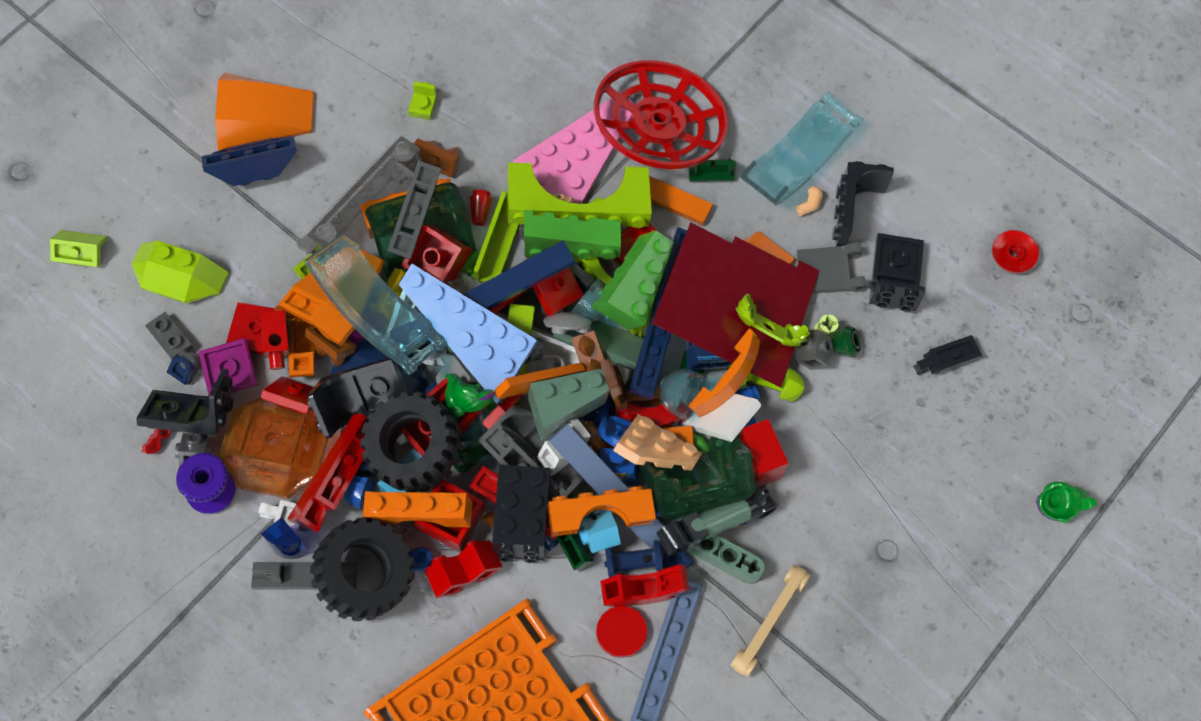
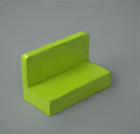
(76, 248)

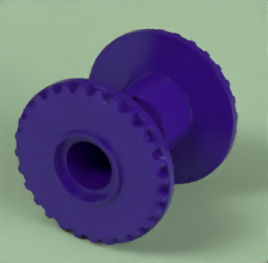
(205, 483)

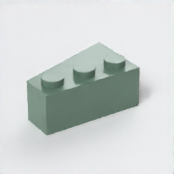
(566, 398)

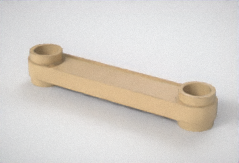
(745, 660)

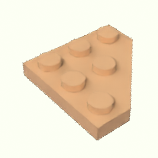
(651, 443)

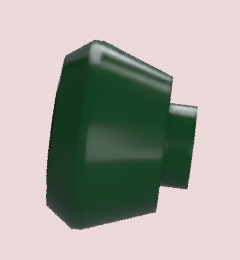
(847, 342)

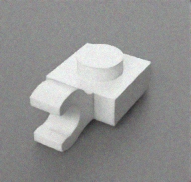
(273, 512)

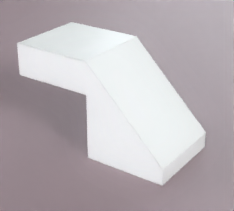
(551, 458)

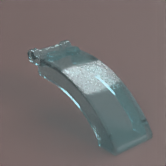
(801, 151)
(372, 305)

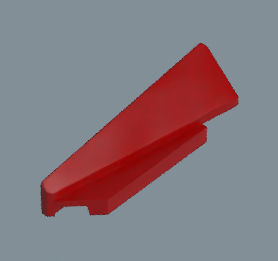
(331, 478)

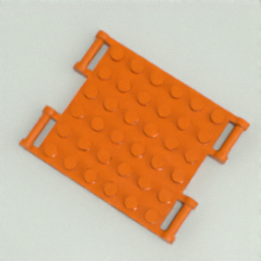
(491, 678)

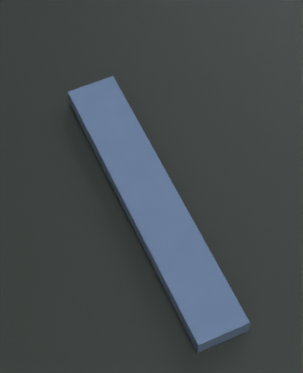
(597, 473)
(666, 654)

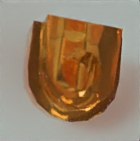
(596, 441)

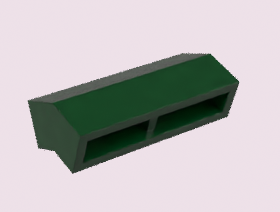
(586, 559)

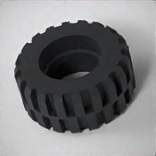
(385, 426)
(385, 546)

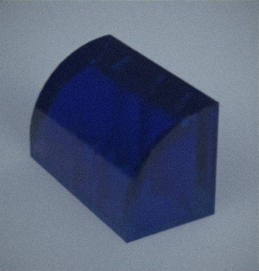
(284, 540)

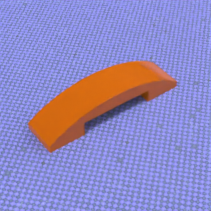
(302, 350)
(708, 401)

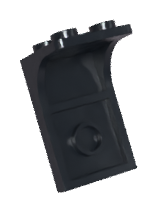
(856, 180)
(897, 272)
(353, 392)
(187, 411)
(521, 513)

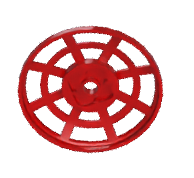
(665, 110)

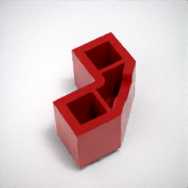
(451, 573)

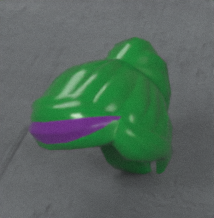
(465, 397)
(1063, 501)

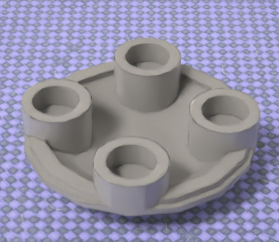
(567, 321)

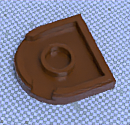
(615, 384)

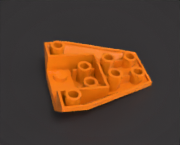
(312, 305)

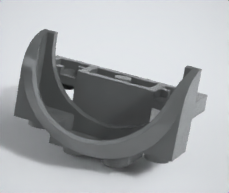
(525, 448)

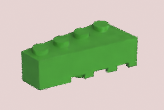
(583, 238)
(635, 283)

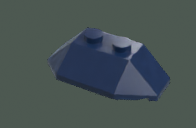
(250, 161)
(367, 353)

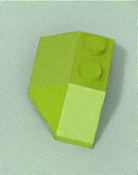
(177, 272)

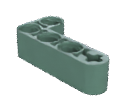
(722, 546)

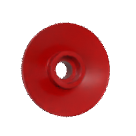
(1021, 245)

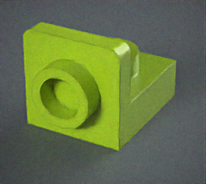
(423, 100)

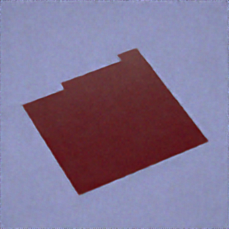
(712, 280)

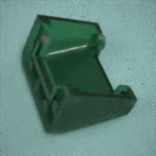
(445, 211)
(716, 480)

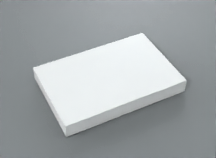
(725, 420)

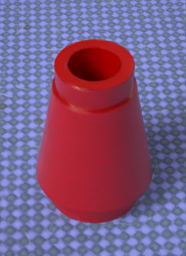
(480, 205)

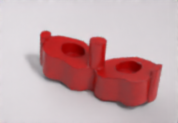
(154, 442)

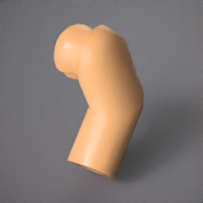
(813, 203)

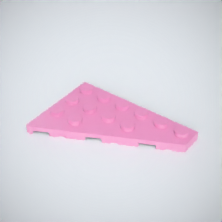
(575, 155)

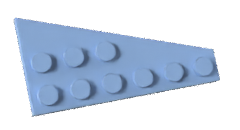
(478, 337)

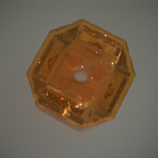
(277, 468)

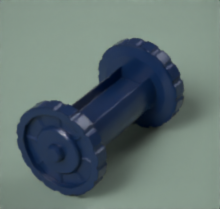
(633, 559)

